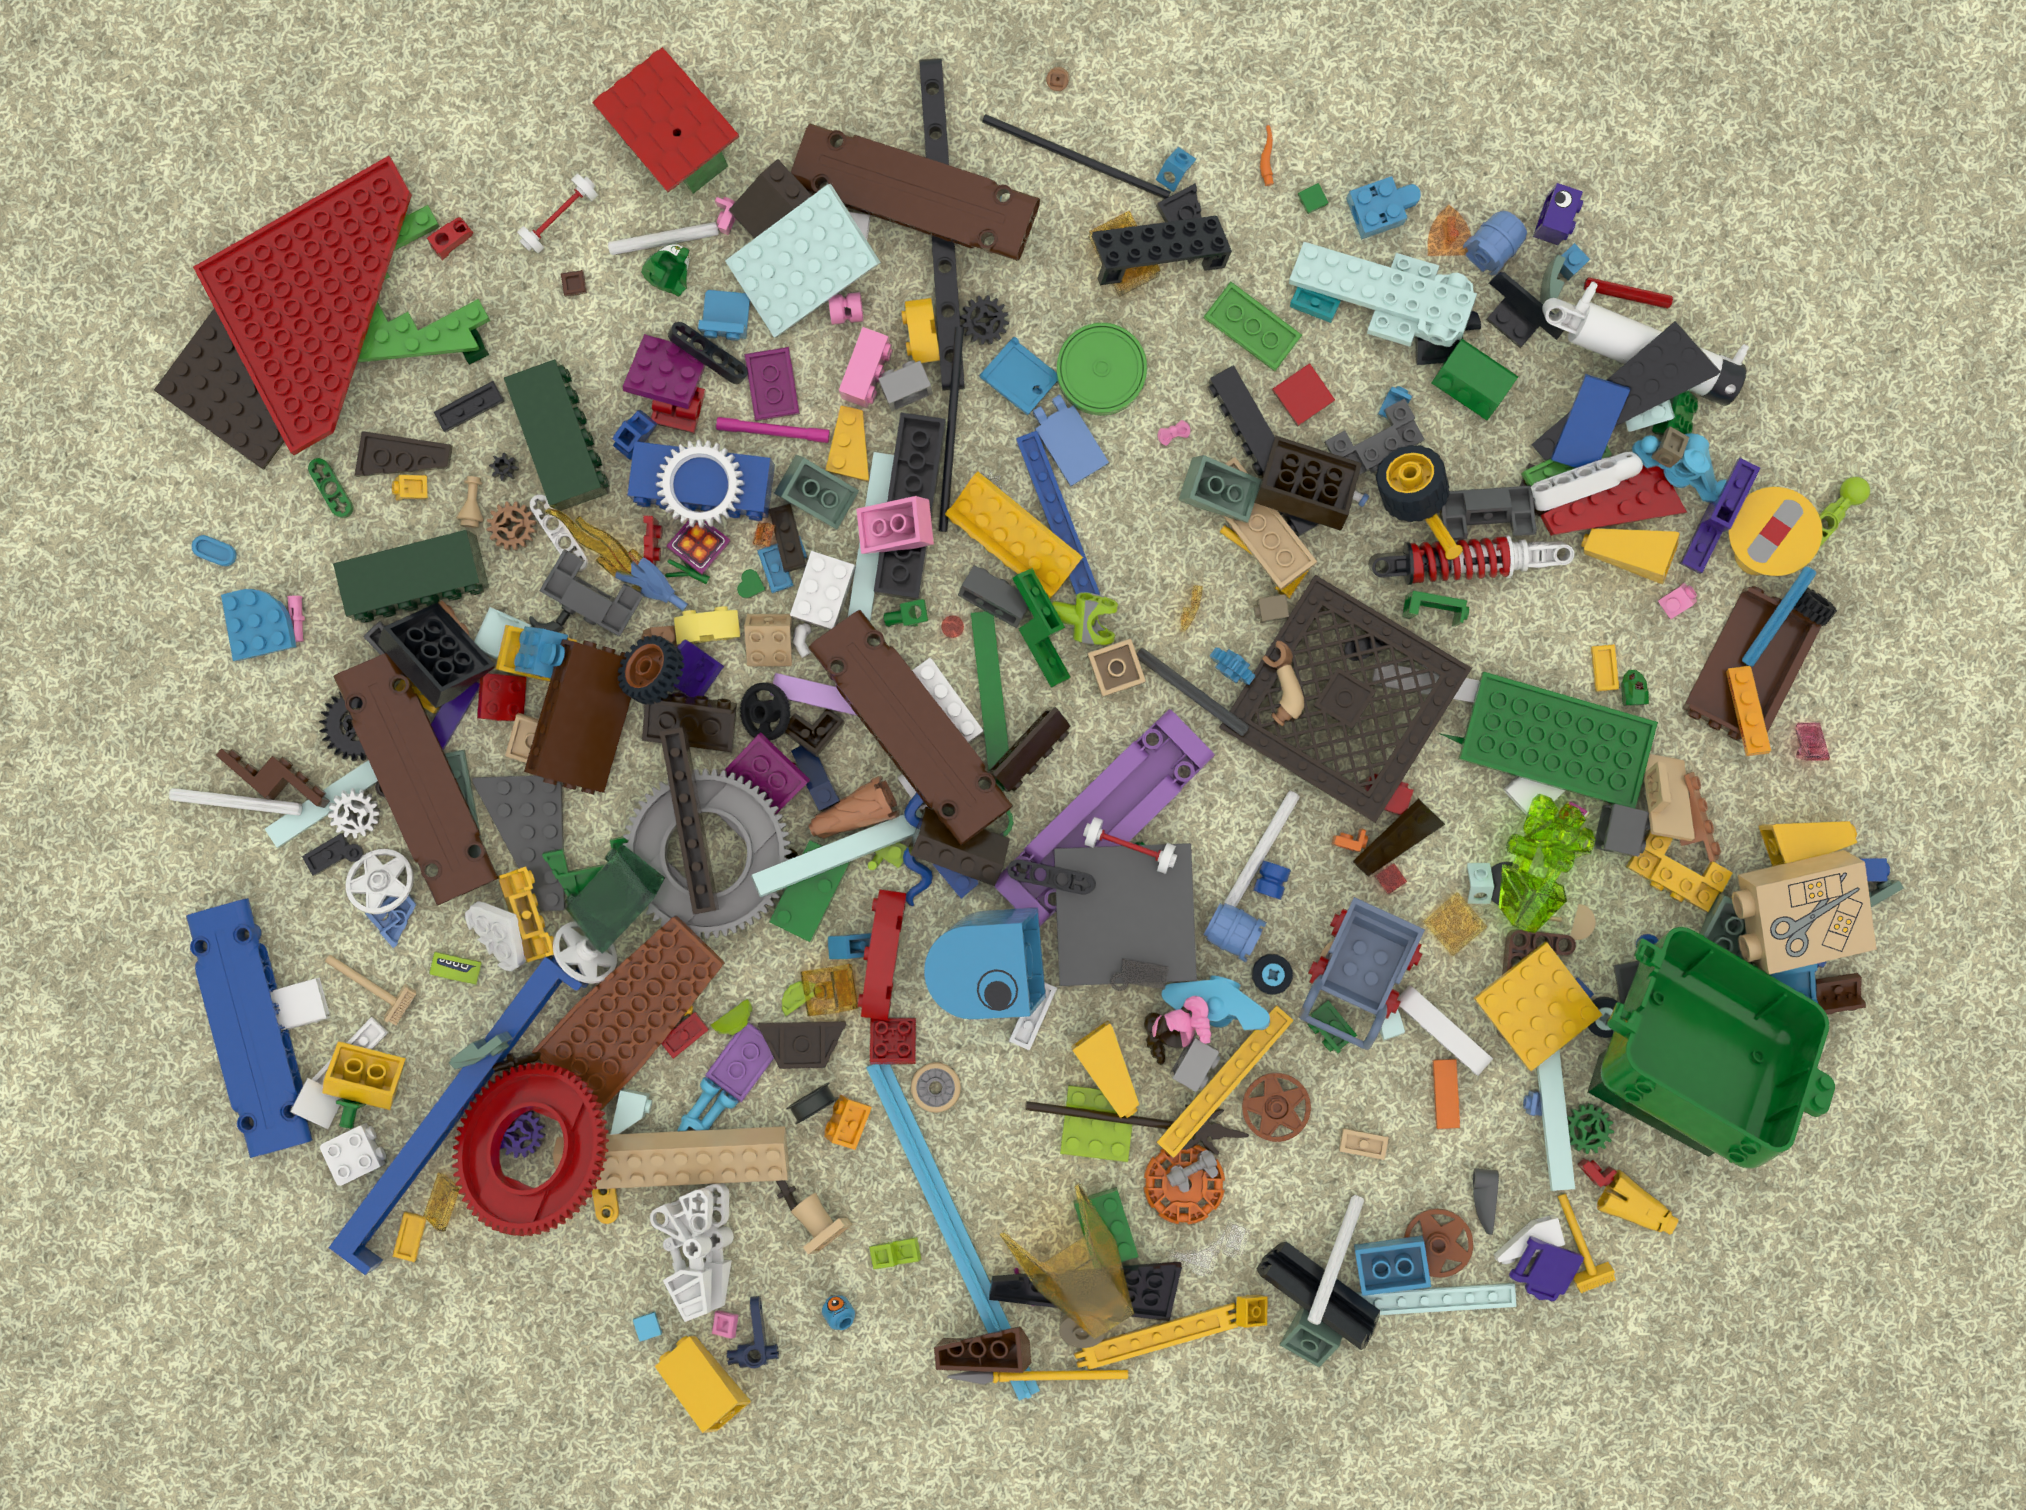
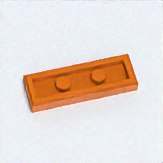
(1446, 1093)

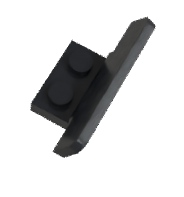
(1518, 312)
(1434, 354)

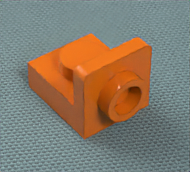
(1346, 841)

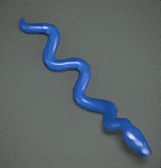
(910, 861)

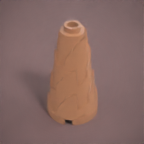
(862, 808)

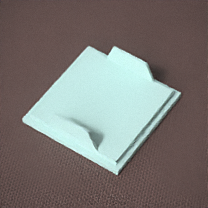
(492, 631)

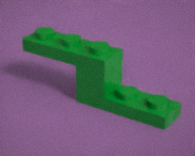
(1041, 627)

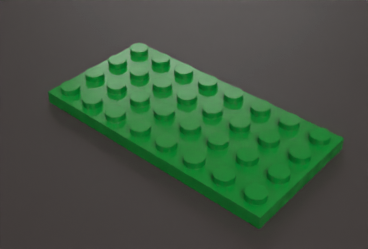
(1558, 740)

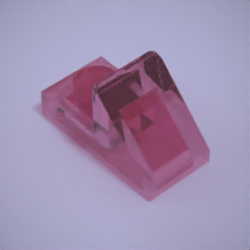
(1811, 742)

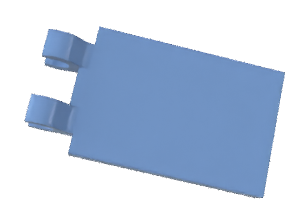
(1069, 442)

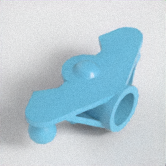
(1693, 468)
(1223, 1001)

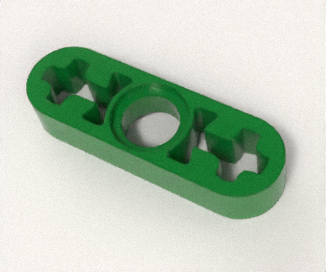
(327, 470)

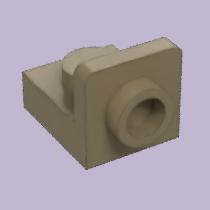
(1671, 447)

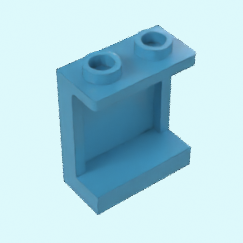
(1800, 979)

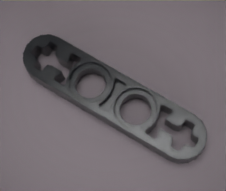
(709, 350)
(1051, 876)

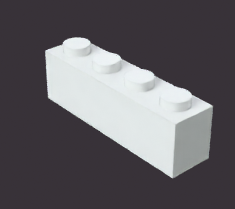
(948, 699)

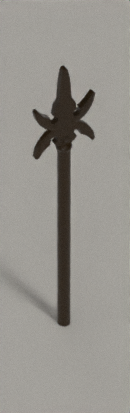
(1215, 1131)

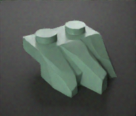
(480, 1049)

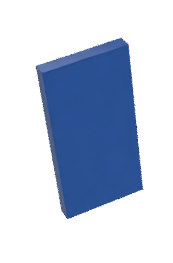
(1590, 422)

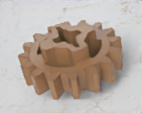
(521, 524)

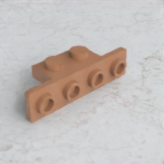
(1702, 826)

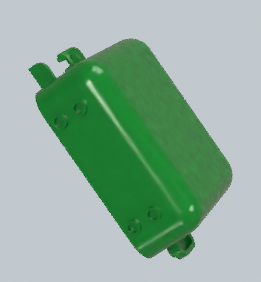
(1717, 1049)

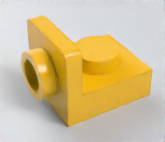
(410, 487)

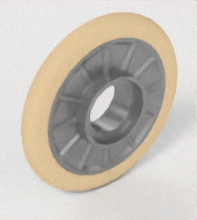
(950, 1087)

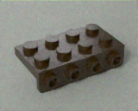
(707, 721)

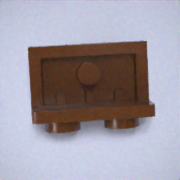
(1840, 993)

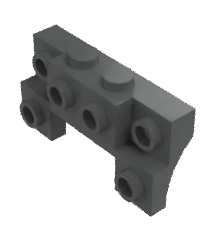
(1376, 448)
(1489, 506)
(587, 599)

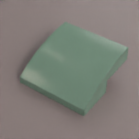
(1550, 284)

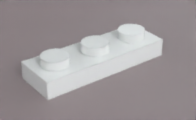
(1028, 1027)

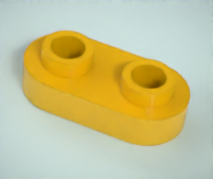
(606, 1201)

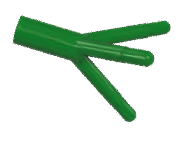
(688, 571)

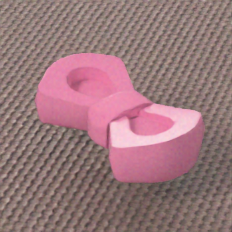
(1181, 429)

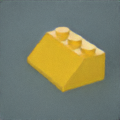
(363, 1075)

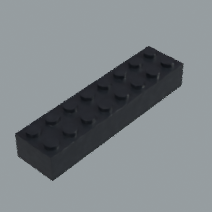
(913, 474)

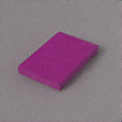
(772, 384)

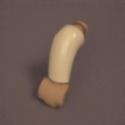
(1292, 698)

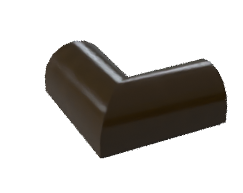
(816, 736)

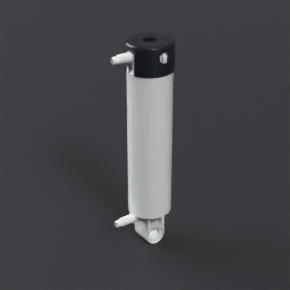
(1624, 337)

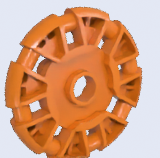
(1182, 1199)

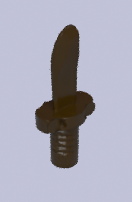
(515, 1062)
(786, 1192)

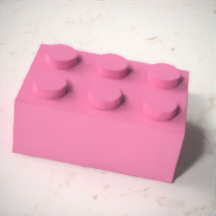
(865, 367)

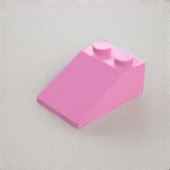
(895, 525)

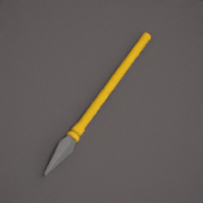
(986, 1377)

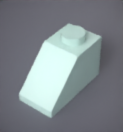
(630, 1108)

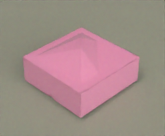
(725, 1324)

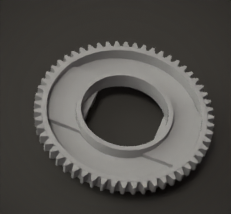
(747, 815)

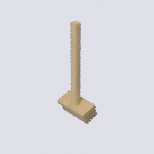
(398, 1003)

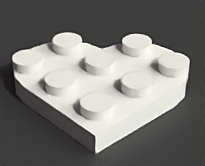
(498, 932)

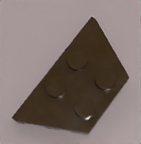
(801, 1042)

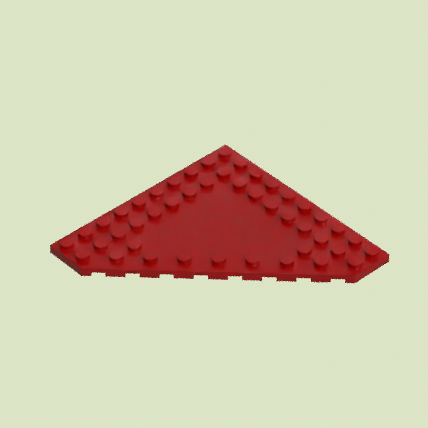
(305, 297)

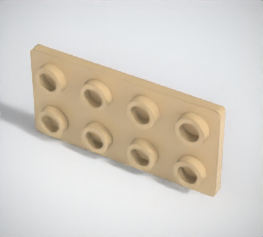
(1668, 798)

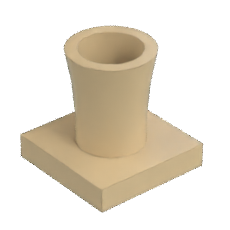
(818, 1223)

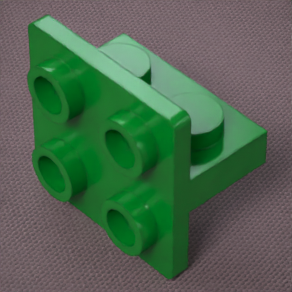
(1683, 407)

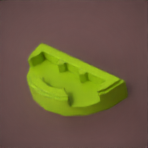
(794, 997)
(734, 1020)

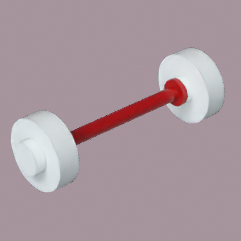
(583, 188)
(1094, 832)

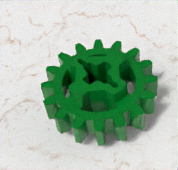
(1592, 1120)

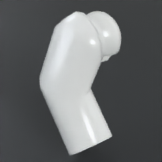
(799, 638)

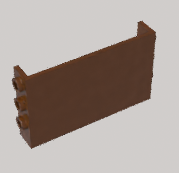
(1772, 672)
(580, 719)

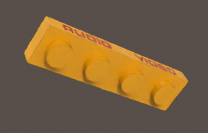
(1748, 711)

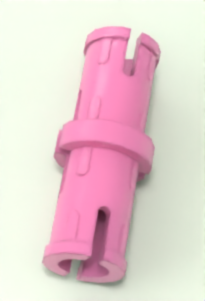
(295, 613)

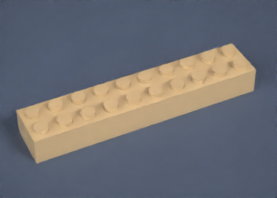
(692, 1157)

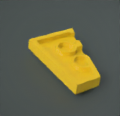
(848, 446)

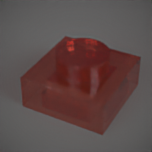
(1390, 878)

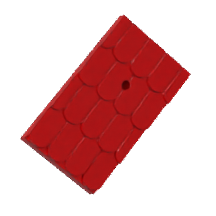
(668, 123)

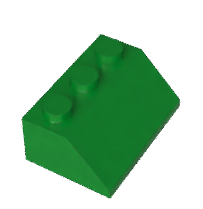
(1474, 379)

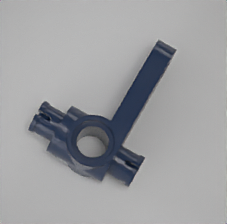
(742, 1354)

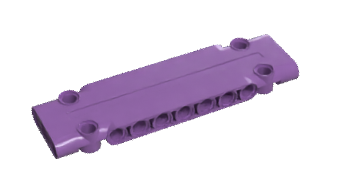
(1122, 796)

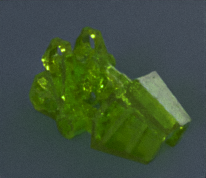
(1533, 900)

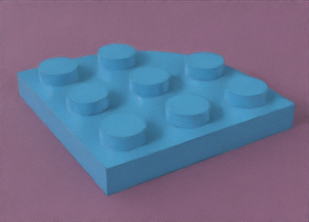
(256, 624)

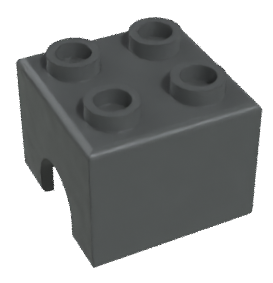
(1622, 830)

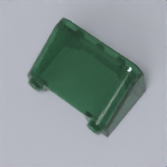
(614, 897)

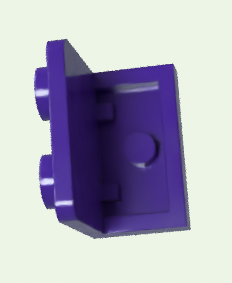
(698, 670)

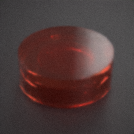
(952, 626)

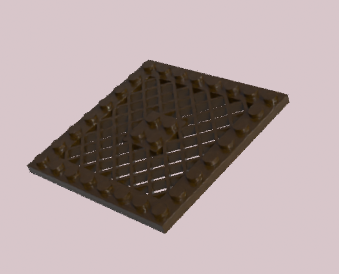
(1348, 697)

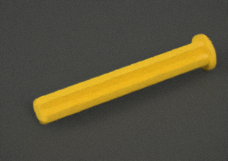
(1451, 548)

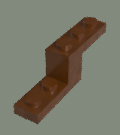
(273, 777)

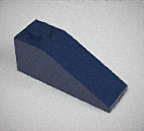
(820, 784)

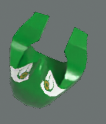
(668, 269)

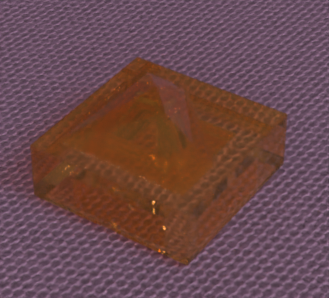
(763, 534)

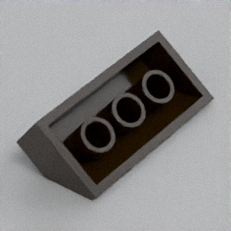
(1029, 749)
(977, 858)

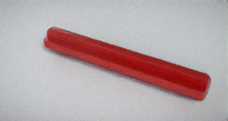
(1630, 293)

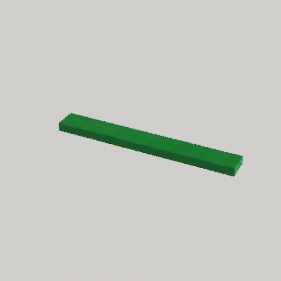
(990, 687)

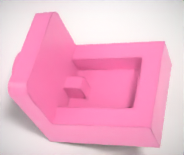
(1678, 600)

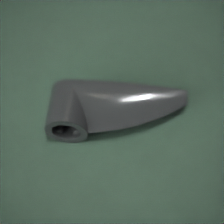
(1485, 1196)

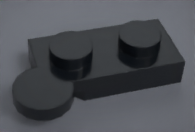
(332, 853)

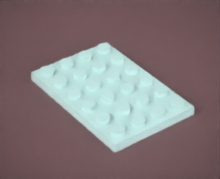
(802, 260)

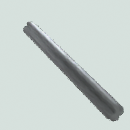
(1192, 692)

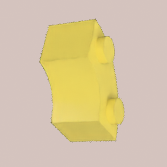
(707, 626)

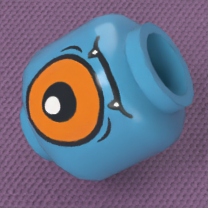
(838, 1312)

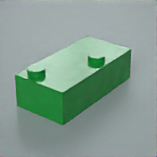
(807, 901)

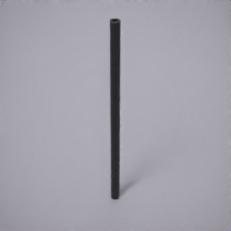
(1077, 157)
(951, 428)

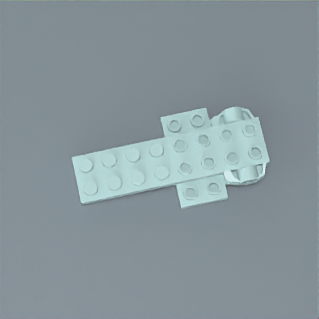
(1405, 297)

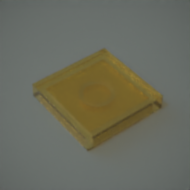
(1454, 924)
(441, 1202)

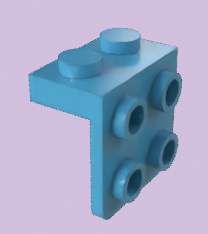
(725, 315)

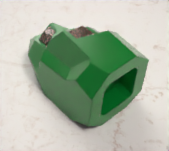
(1634, 689)

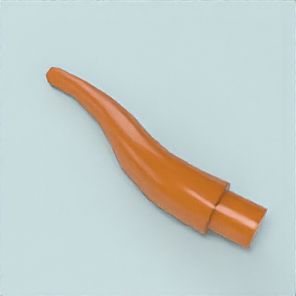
(1265, 166)

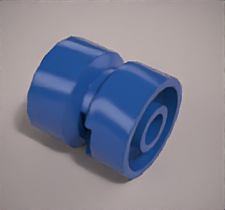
(1272, 880)

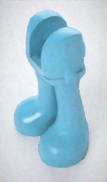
(709, 1090)

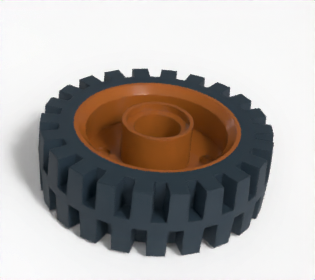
(650, 670)

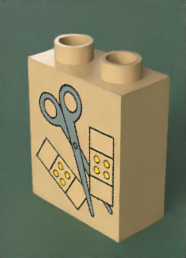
(1805, 912)

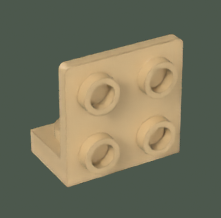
(768, 639)

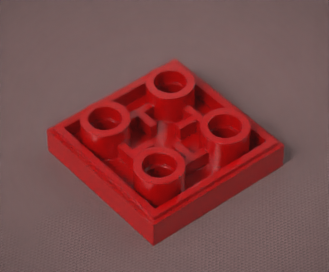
(1303, 394)
(893, 1041)

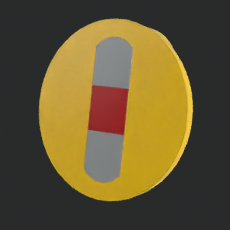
(1775, 532)

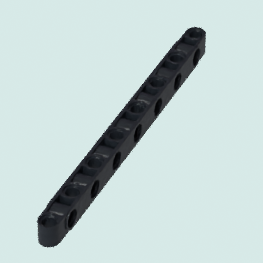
(943, 251)

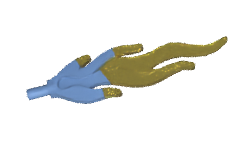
(621, 564)

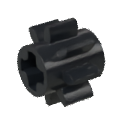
(507, 472)

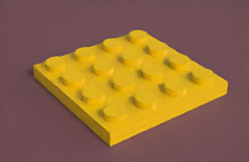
(1537, 1006)

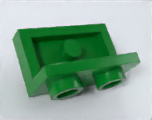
(1328, 1014)

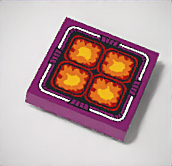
(698, 545)

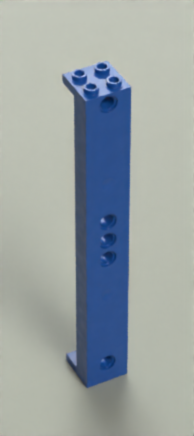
(443, 1117)

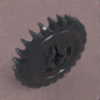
(333, 722)

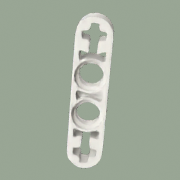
(560, 532)

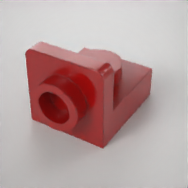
(1593, 1170)

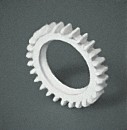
(690, 453)

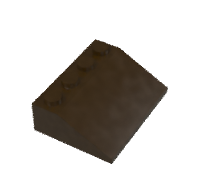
(769, 199)
(1308, 483)

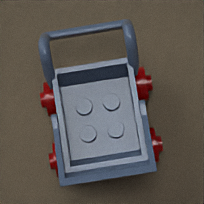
(1366, 961)

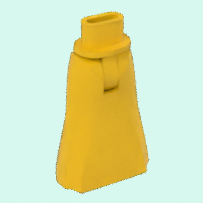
(1631, 1202)

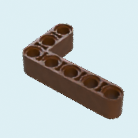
(1529, 945)

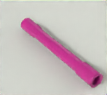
(736, 425)

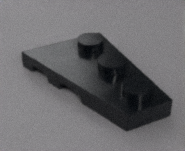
(1181, 207)

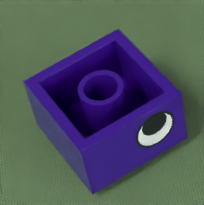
(1558, 214)

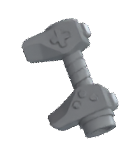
(1179, 1176)

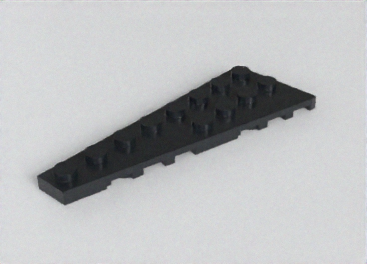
(1654, 375)
(1149, 1285)

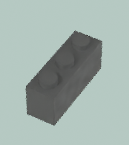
(994, 596)

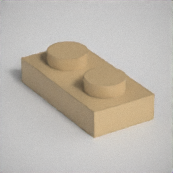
(1363, 1143)

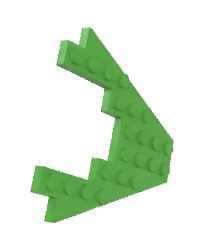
(401, 336)

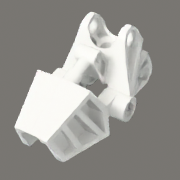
(691, 1225)

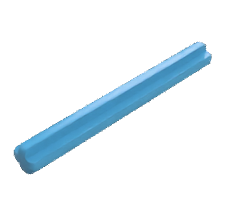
(1779, 616)

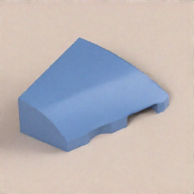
(396, 921)

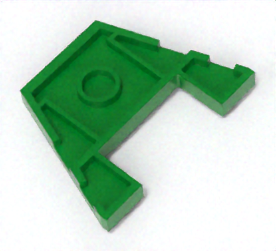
(575, 879)

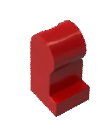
(449, 237)

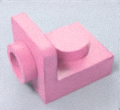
(725, 218)

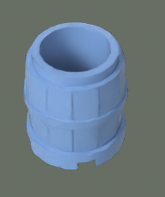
(1496, 241)
(1234, 931)

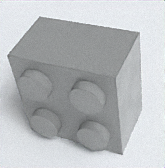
(905, 385)
(1194, 1064)

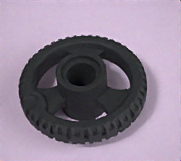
(765, 711)

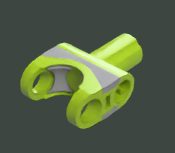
(1085, 617)

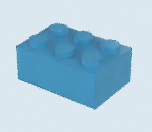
(1392, 1265)

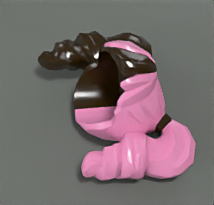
(1177, 1027)

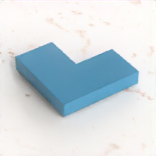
(773, 568)

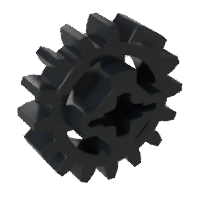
(985, 328)

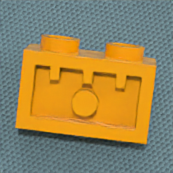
(847, 1122)

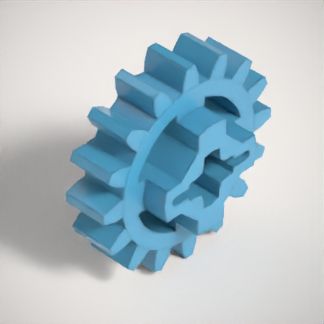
(1232, 666)

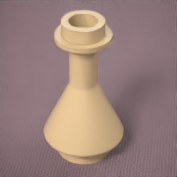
(470, 513)

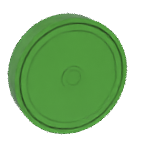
(1101, 369)

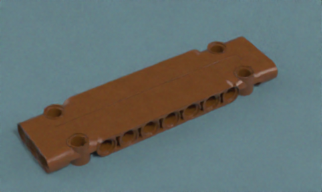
(916, 191)
(910, 726)
(415, 778)

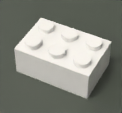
(823, 590)

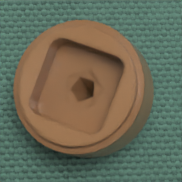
(1057, 79)

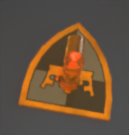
(1448, 234)

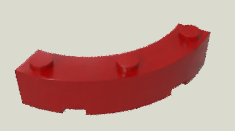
(882, 954)

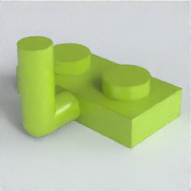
(891, 853)

